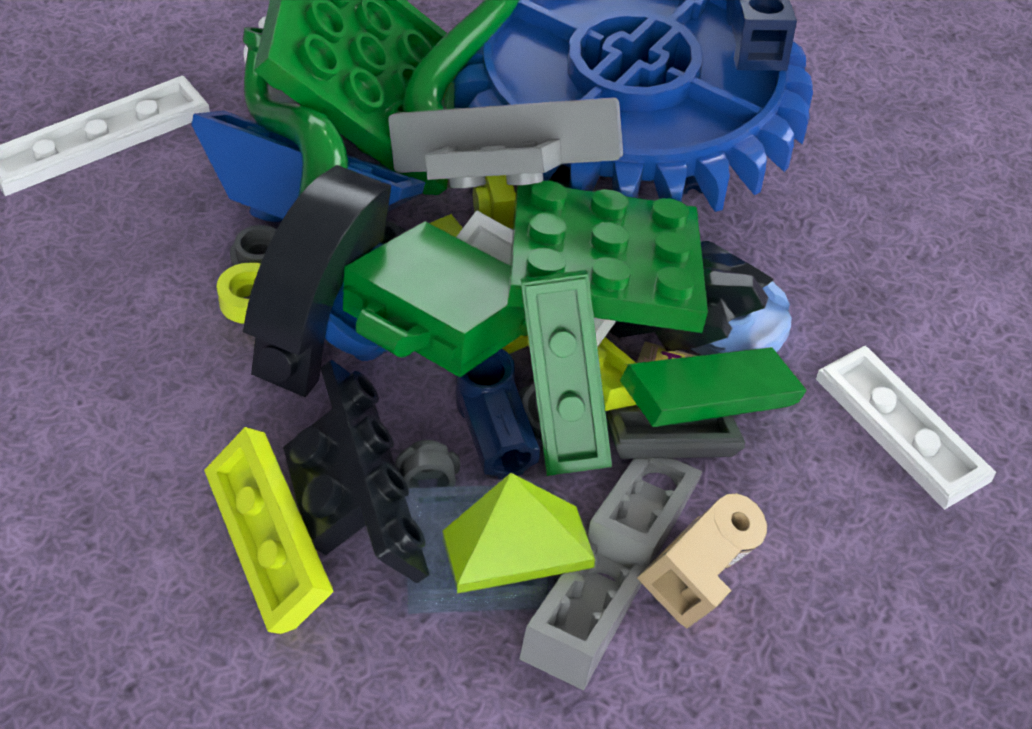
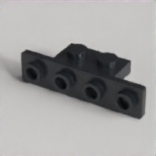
(350, 480)

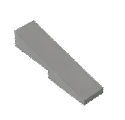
(625, 538)

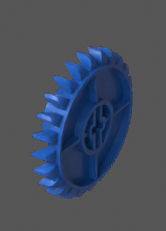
(674, 83)

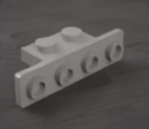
(505, 140)

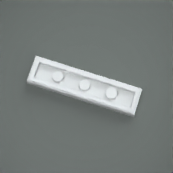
(97, 133)

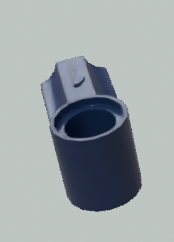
(497, 417)

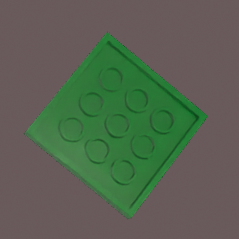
(350, 65)

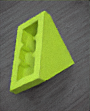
(515, 537)

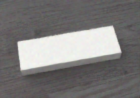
(905, 427)

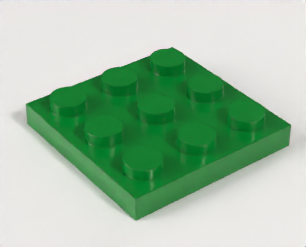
(636, 251)

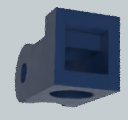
(762, 33)

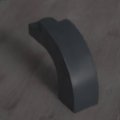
(303, 271)

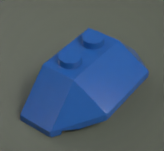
(267, 168)

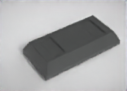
(695, 439)

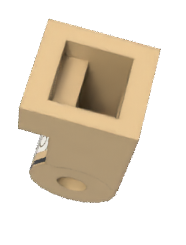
(688, 570)

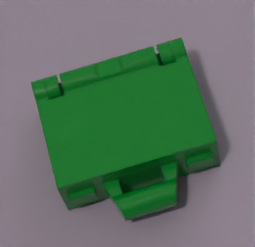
(433, 299)

